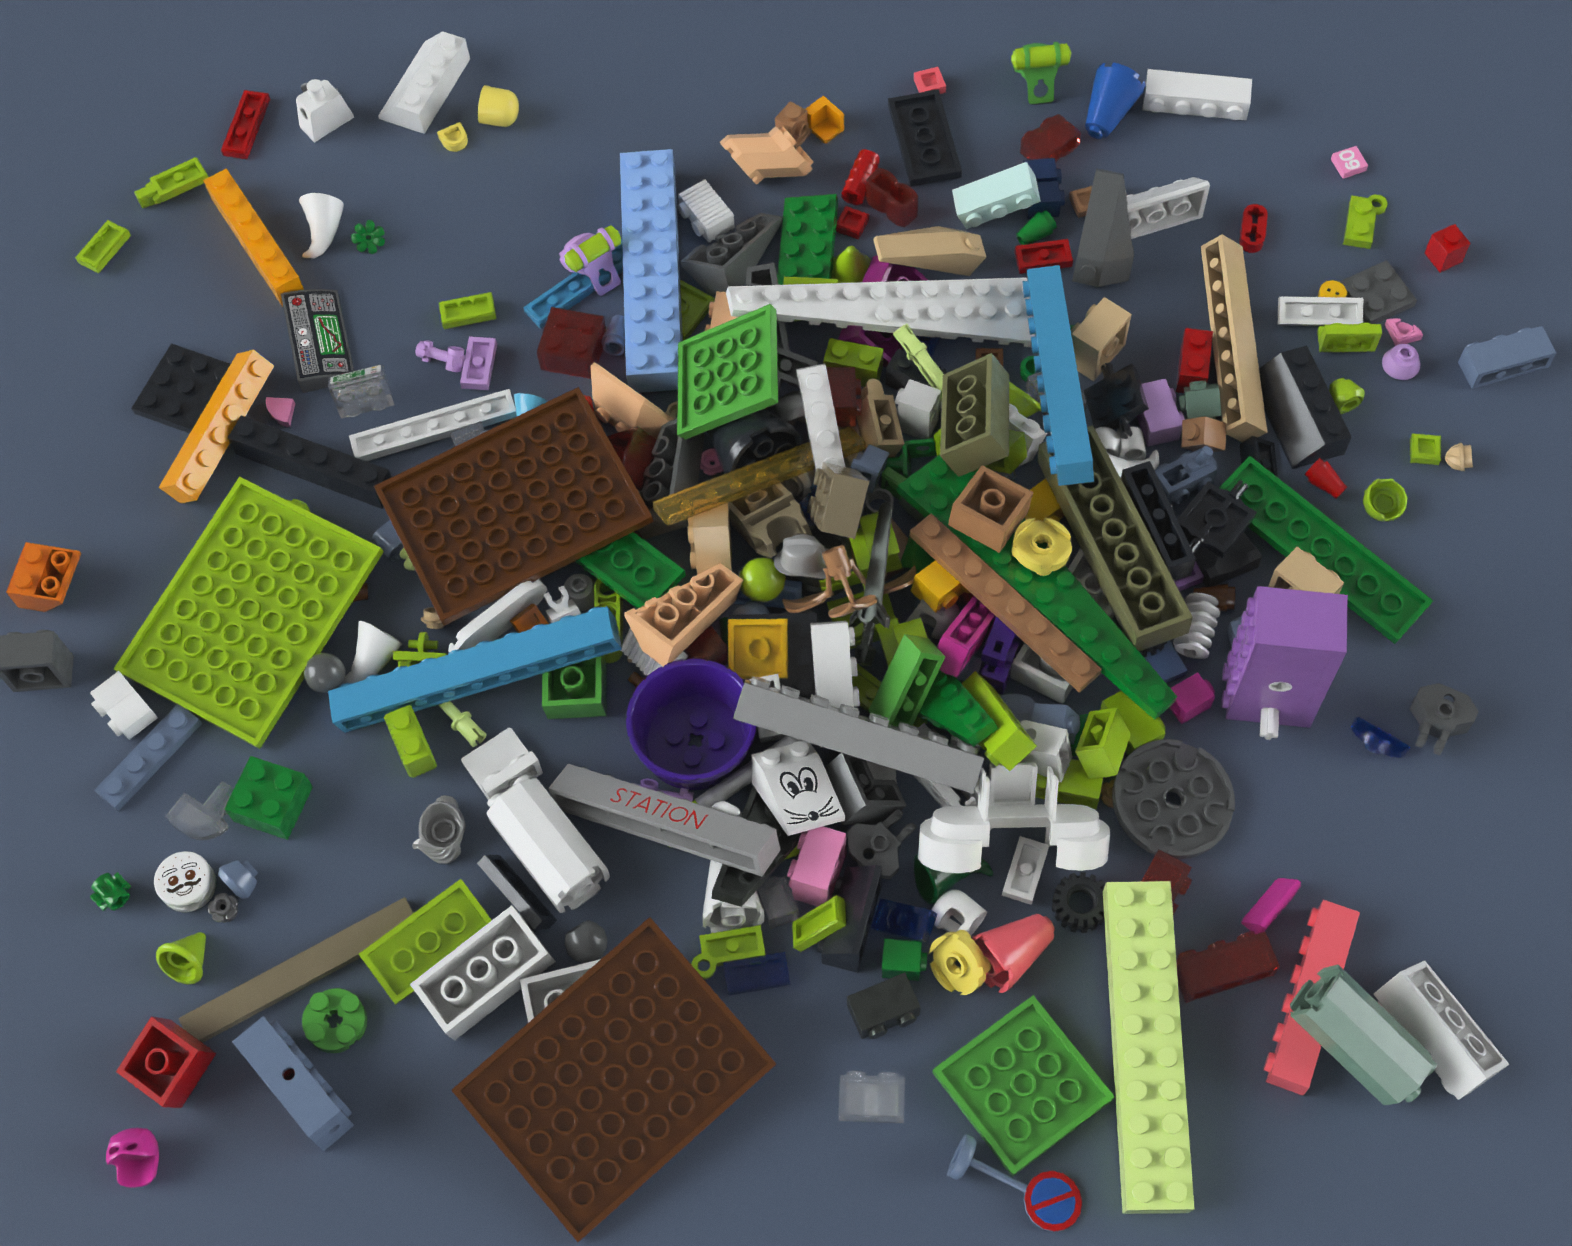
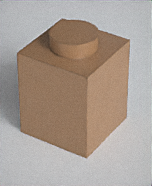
(1203, 432)

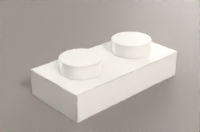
(1025, 870)

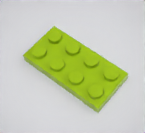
(424, 939)

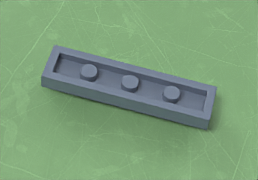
(148, 757)

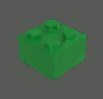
(268, 797)

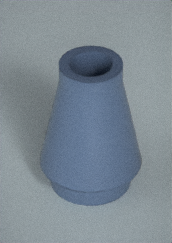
(614, 337)

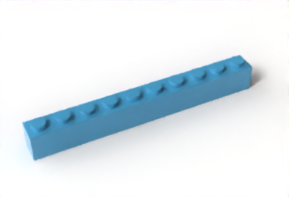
(1058, 377)
(476, 668)

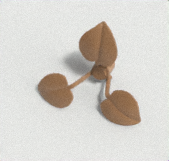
(839, 567)

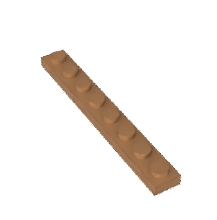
(1005, 603)

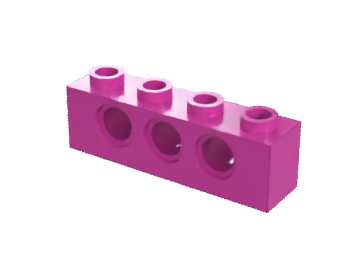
(965, 636)

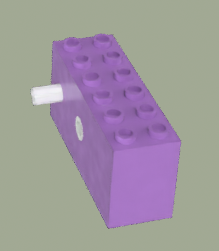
(1284, 657)

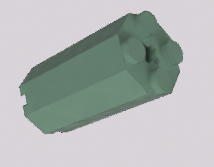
(1362, 1036)

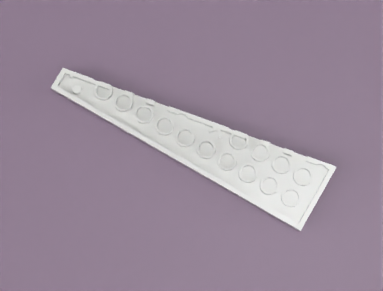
(931, 307)

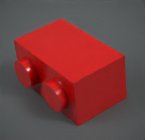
(1194, 357)

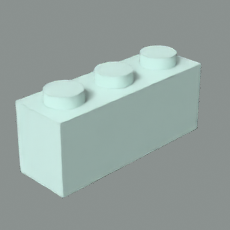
(996, 195)

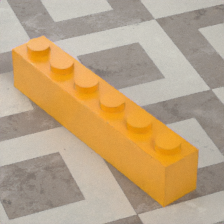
(252, 234)
(210, 434)

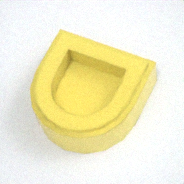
(453, 137)

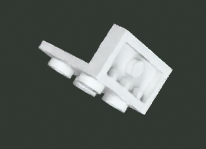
(500, 763)

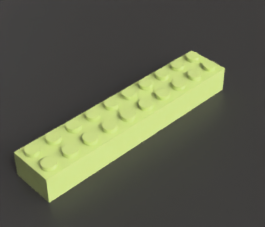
(1147, 1049)

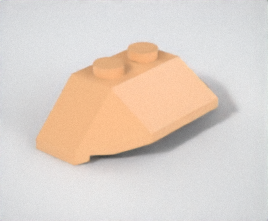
(622, 405)

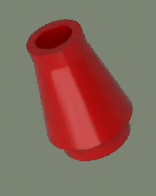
(1325, 478)

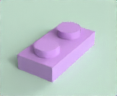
(478, 363)

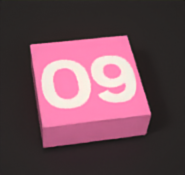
(1349, 162)

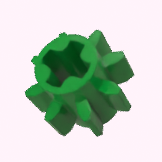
(110, 891)

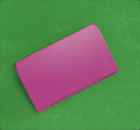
(1271, 904)

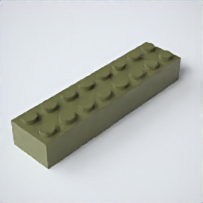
(1121, 551)

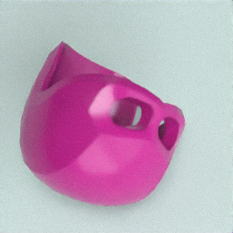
(134, 1155)

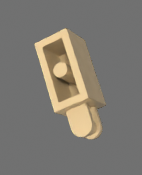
(879, 419)

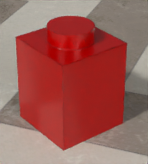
(1447, 248)

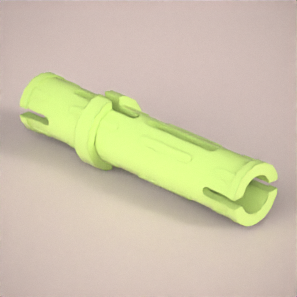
(918, 354)

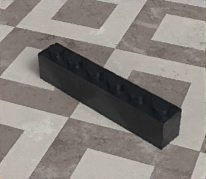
(308, 460)

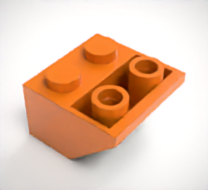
(42, 576)

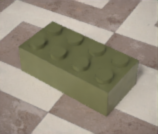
(975, 415)

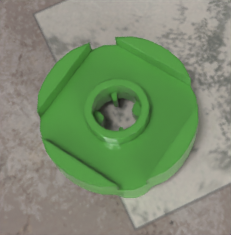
(322, 1007)

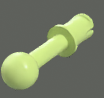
(464, 724)

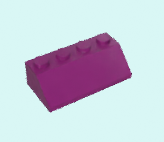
(881, 272)

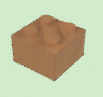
(990, 508)

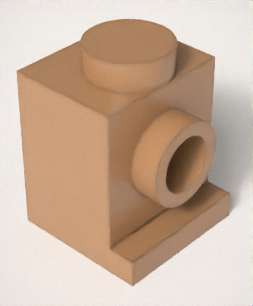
(794, 120)

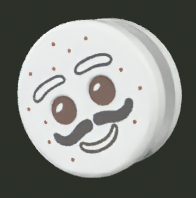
(185, 881)

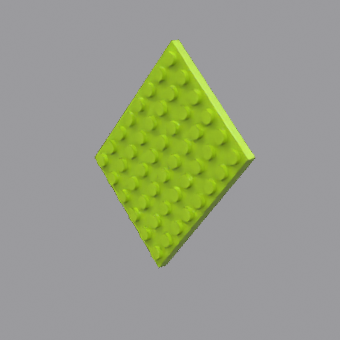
(249, 611)

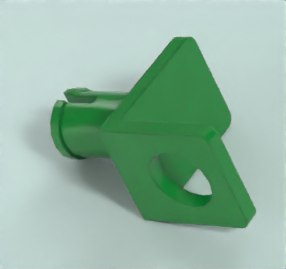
(902, 463)

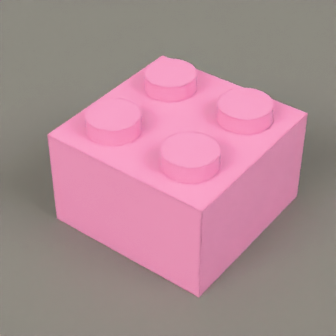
(817, 865)

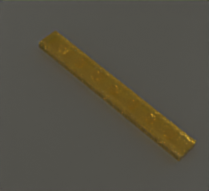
(747, 480)

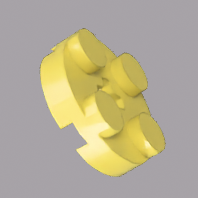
(1038, 559)
(960, 947)

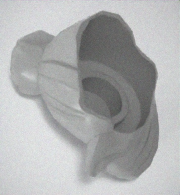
(441, 830)

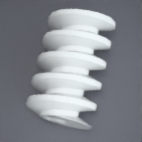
(1198, 639)

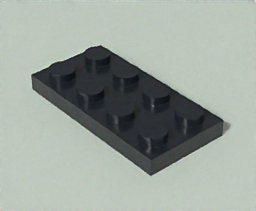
(924, 138)

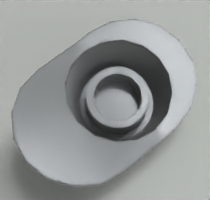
(801, 557)

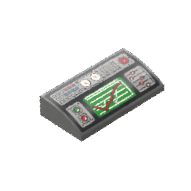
(317, 336)

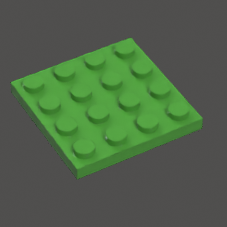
(727, 372)
(1023, 1085)

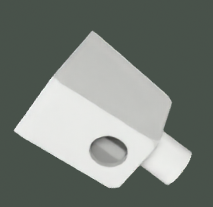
(321, 109)
(1052, 748)

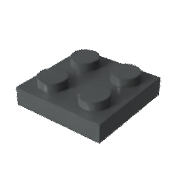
(1382, 292)

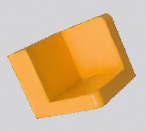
(825, 119)

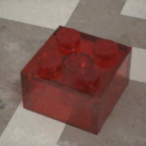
(571, 342)

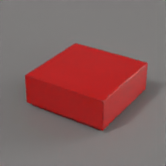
(852, 222)

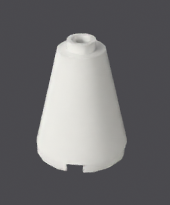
(726, 916)

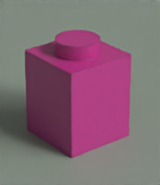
(1193, 697)

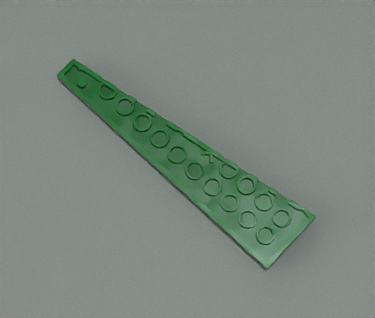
(1055, 596)

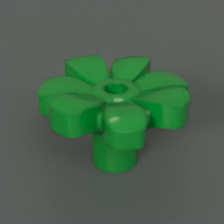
(368, 237)

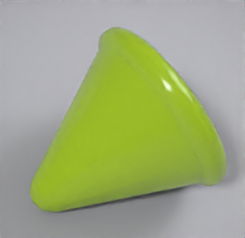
(850, 266)
(1022, 401)
(183, 958)

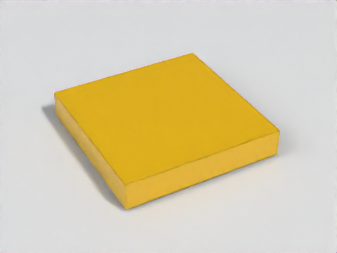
(758, 647)

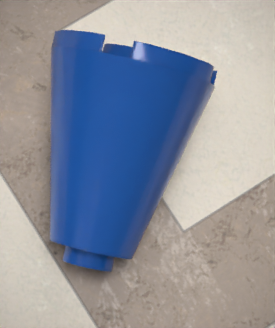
(1111, 98)

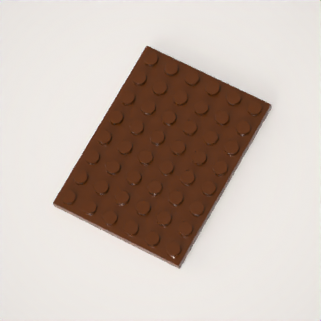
(512, 505)
(613, 1078)

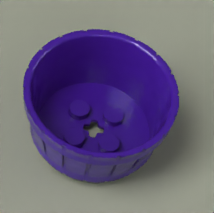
(684, 701)

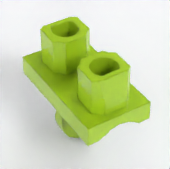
(408, 658)

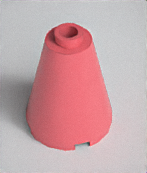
(1014, 948)

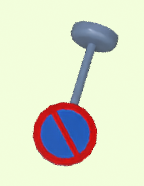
(1049, 1198)

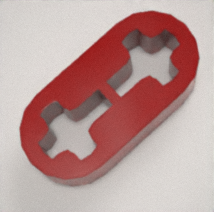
(1258, 228)

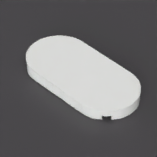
(497, 617)

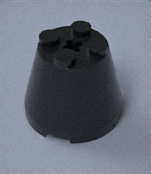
(752, 439)

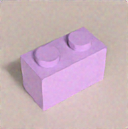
(1162, 420)

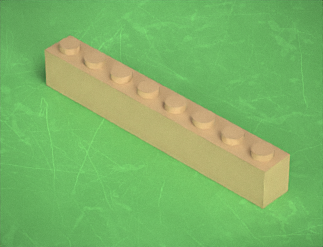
(1233, 339)

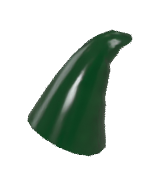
(934, 883)

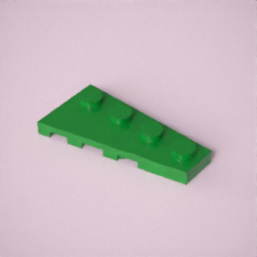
(956, 710)

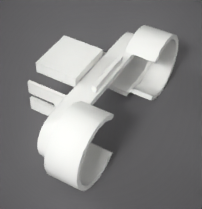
(1006, 799)

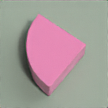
(1402, 332)
(281, 410)

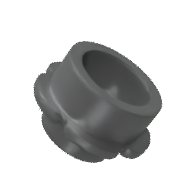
(228, 913)

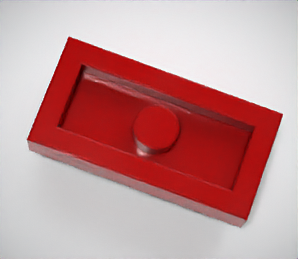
(1043, 255)

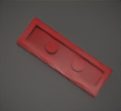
(245, 124)

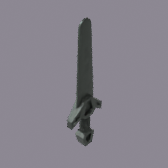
(874, 586)

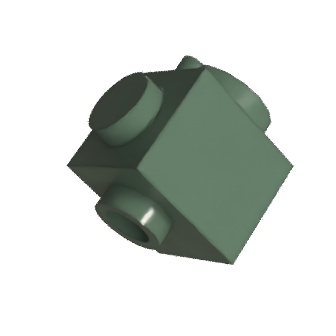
(1201, 400)

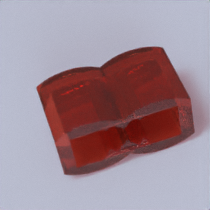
(1051, 140)
(891, 197)

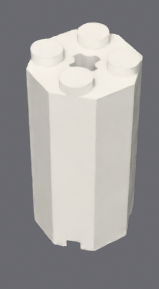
(547, 843)

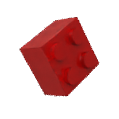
(166, 1062)

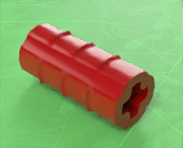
(855, 185)

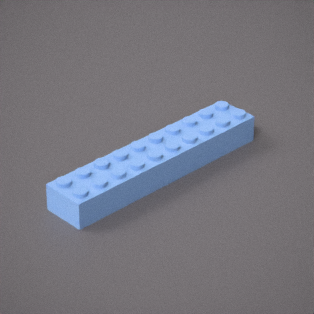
(650, 270)

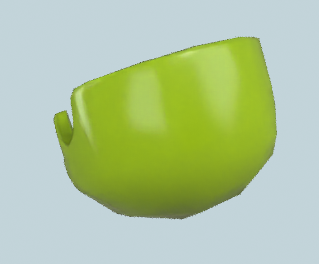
(1385, 500)
(761, 580)

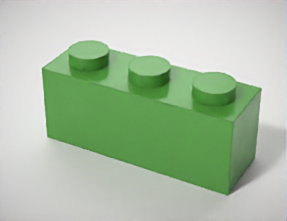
(907, 680)

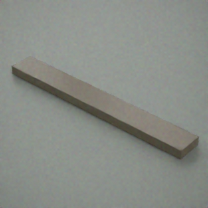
(292, 974)

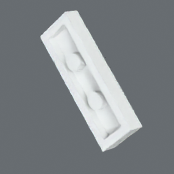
(1319, 311)

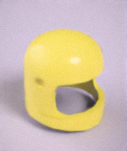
(497, 107)

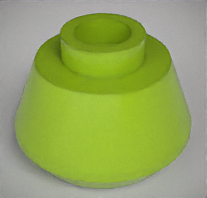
(1346, 394)

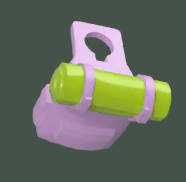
(590, 253)

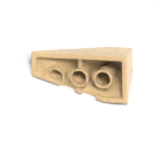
(933, 249)

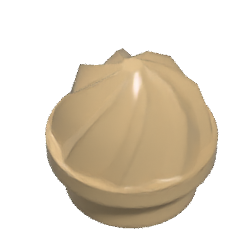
(1459, 457)

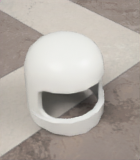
(962, 908)

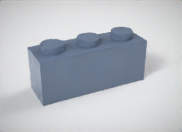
(1506, 357)

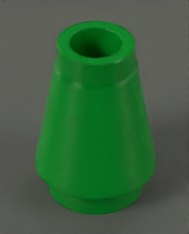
(1037, 228)

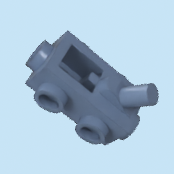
(1187, 474)

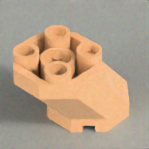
(768, 154)

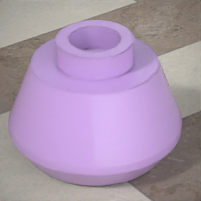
(1401, 362)

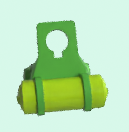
(1040, 62)

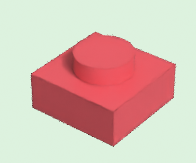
(930, 80)

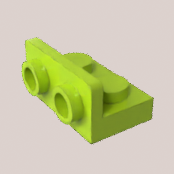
(1349, 337)

